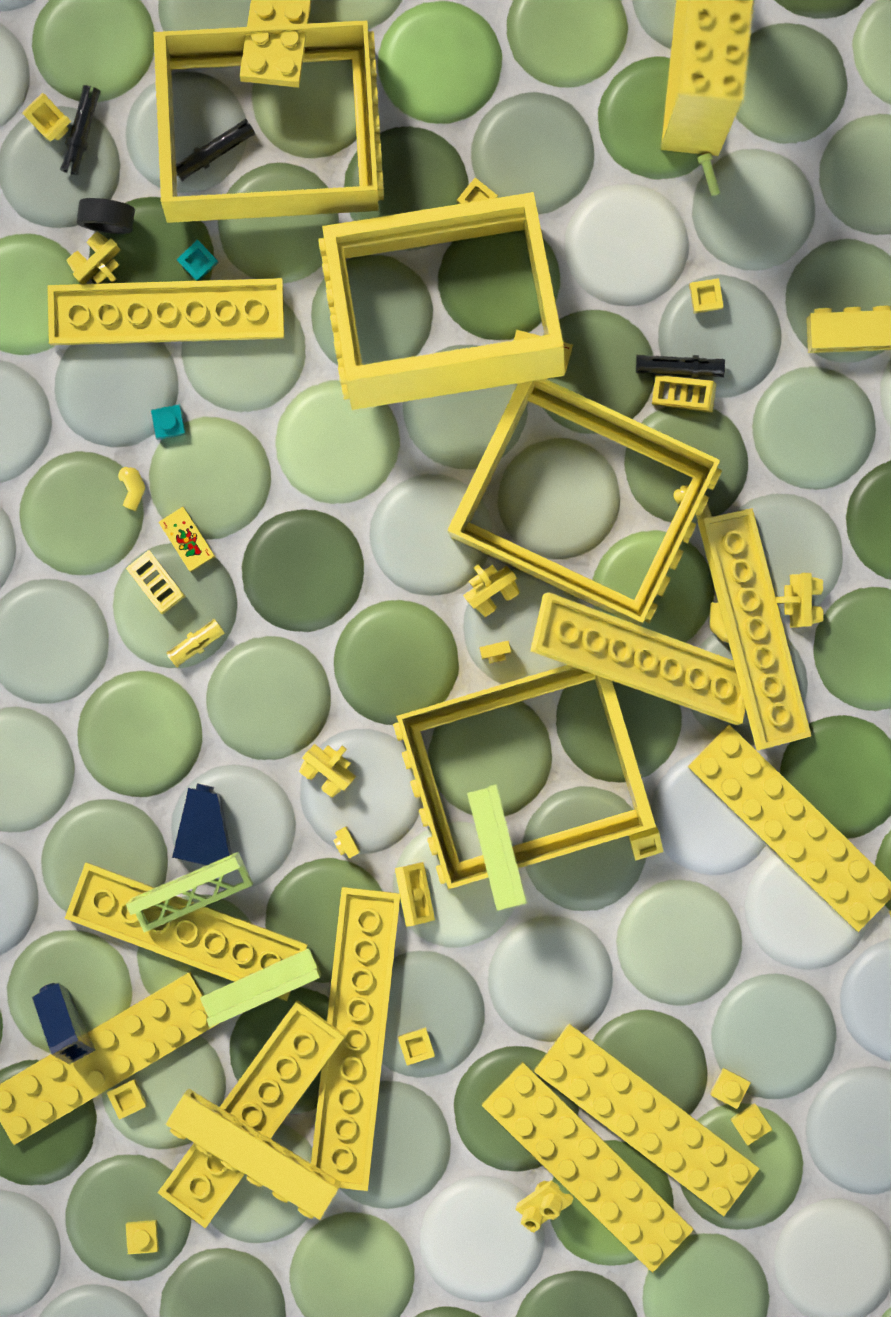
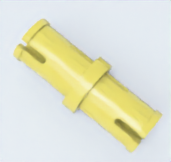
(195, 643)

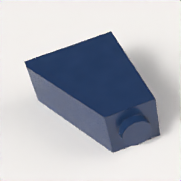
(202, 828)
(62, 1024)

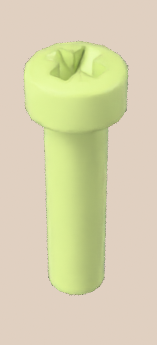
(705, 160)

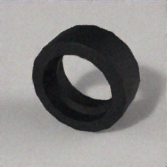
(105, 215)

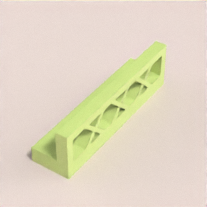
(496, 848)
(183, 884)
(260, 987)

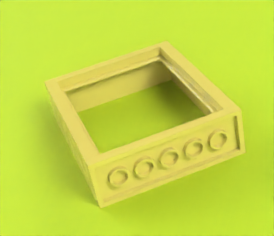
(225, 49)
(705, 74)
(449, 370)
(623, 431)
(544, 848)

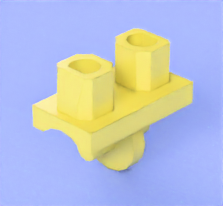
(104, 252)
(489, 583)
(798, 600)
(331, 765)
(542, 1204)

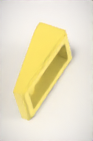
(709, 398)
(168, 602)

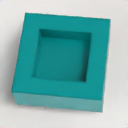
(197, 260)
(168, 422)

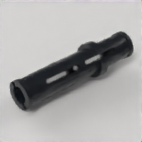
(77, 143)
(214, 149)
(689, 366)

